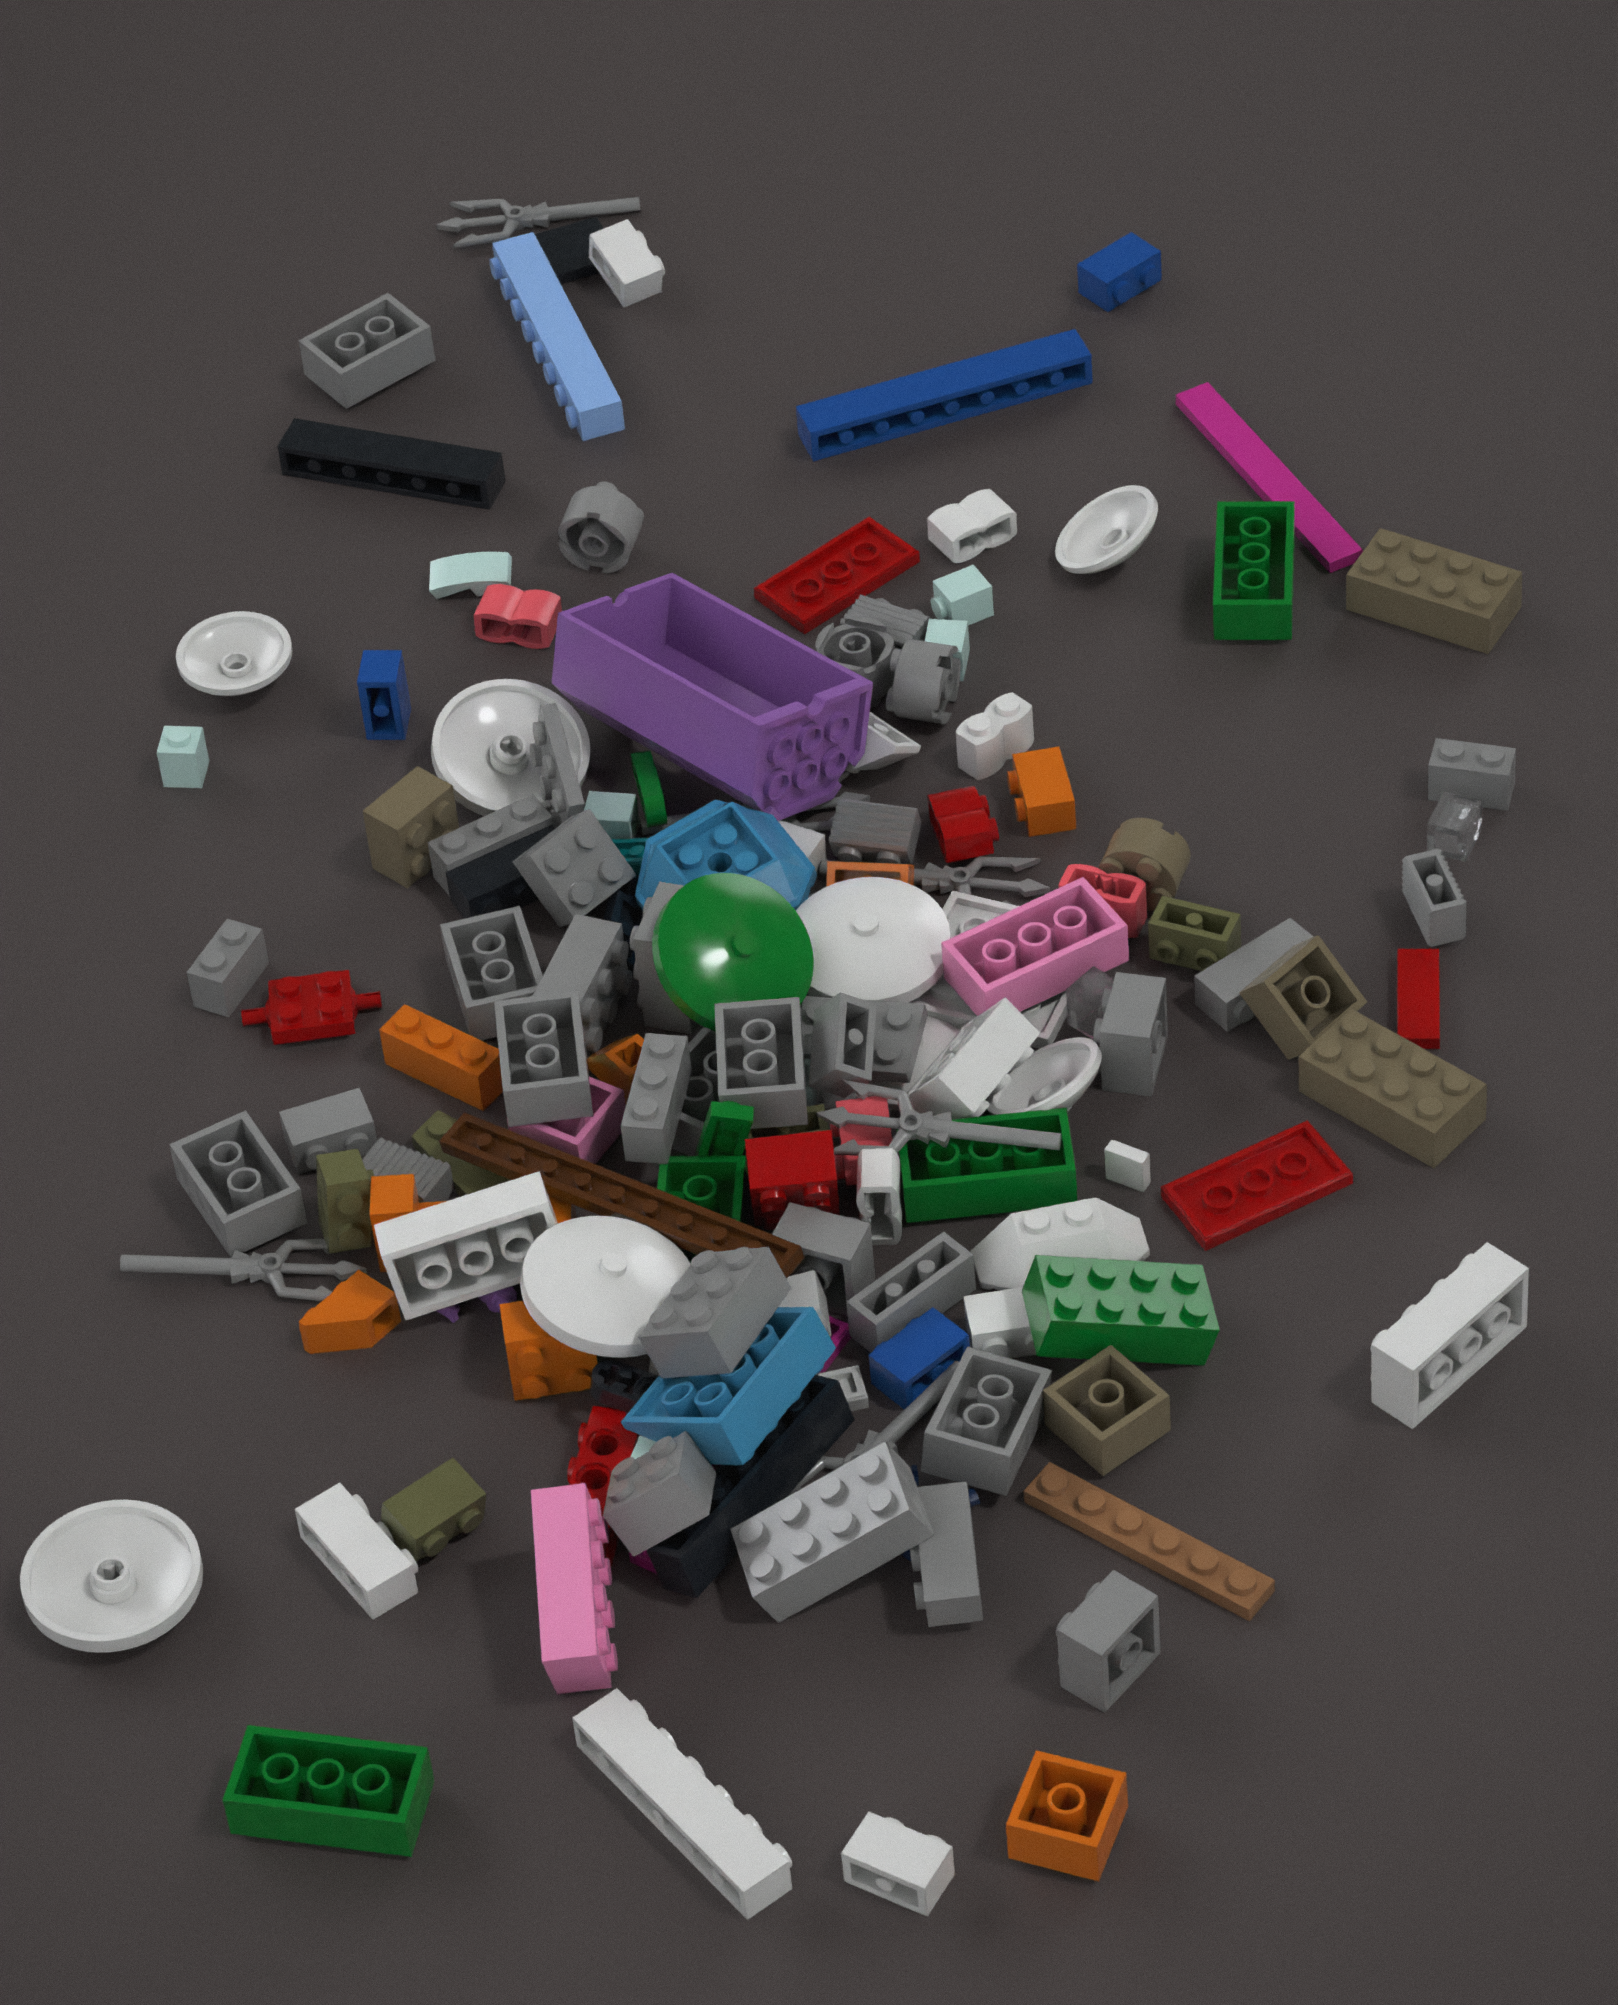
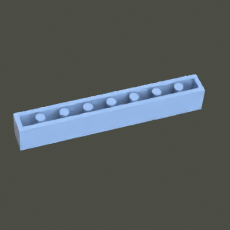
(557, 337)

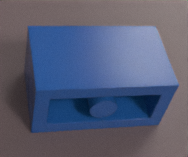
(1119, 272)
(384, 694)
(916, 1356)

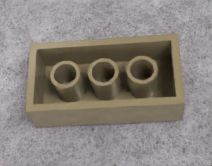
(1434, 590)
(1392, 1088)

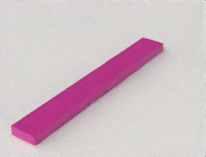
(1268, 475)

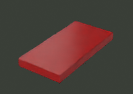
(836, 575)
(1256, 1185)

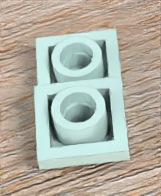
(469, 571)

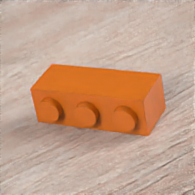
(442, 1057)

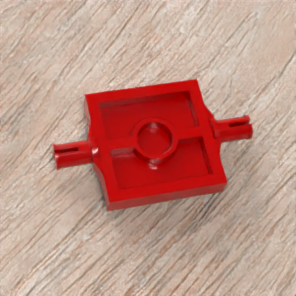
(311, 1007)

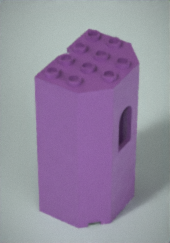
(715, 692)

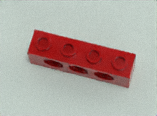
(601, 1447)

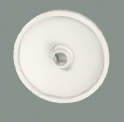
(486, 741)
(874, 939)
(599, 1282)
(111, 1576)

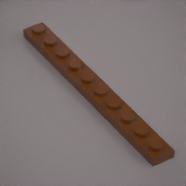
(608, 1192)

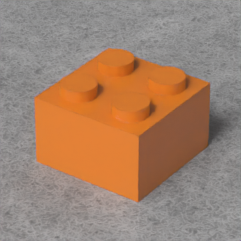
(538, 1361)
(1067, 1815)

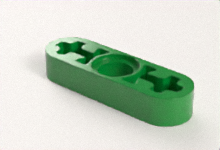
(649, 788)

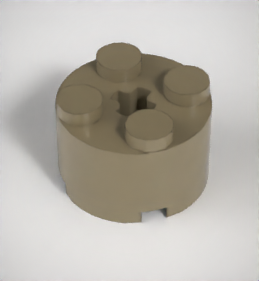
(1150, 854)

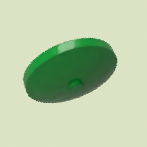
(730, 943)

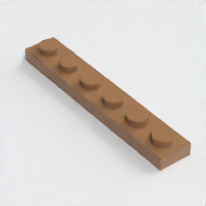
(1149, 1541)

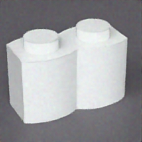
(972, 525)
(994, 735)
(880, 1194)

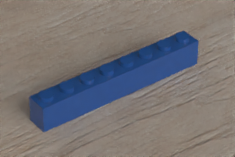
(944, 394)

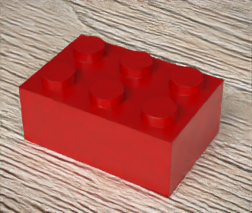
(792, 1170)

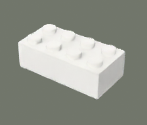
(464, 1244)
(1449, 1335)

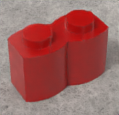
(962, 823)

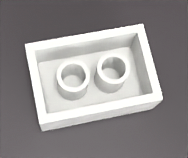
(975, 1063)

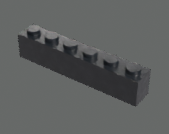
(391, 463)
(785, 1456)

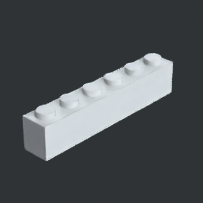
(683, 1803)

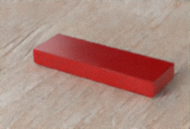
(1418, 997)

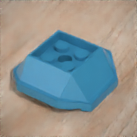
(726, 840)

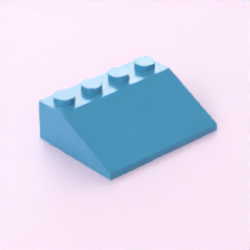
(738, 1409)

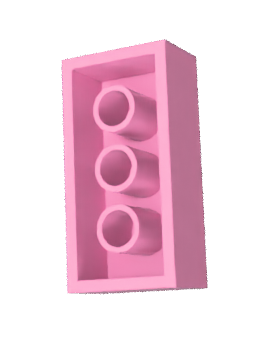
(1036, 949)
(572, 1588)

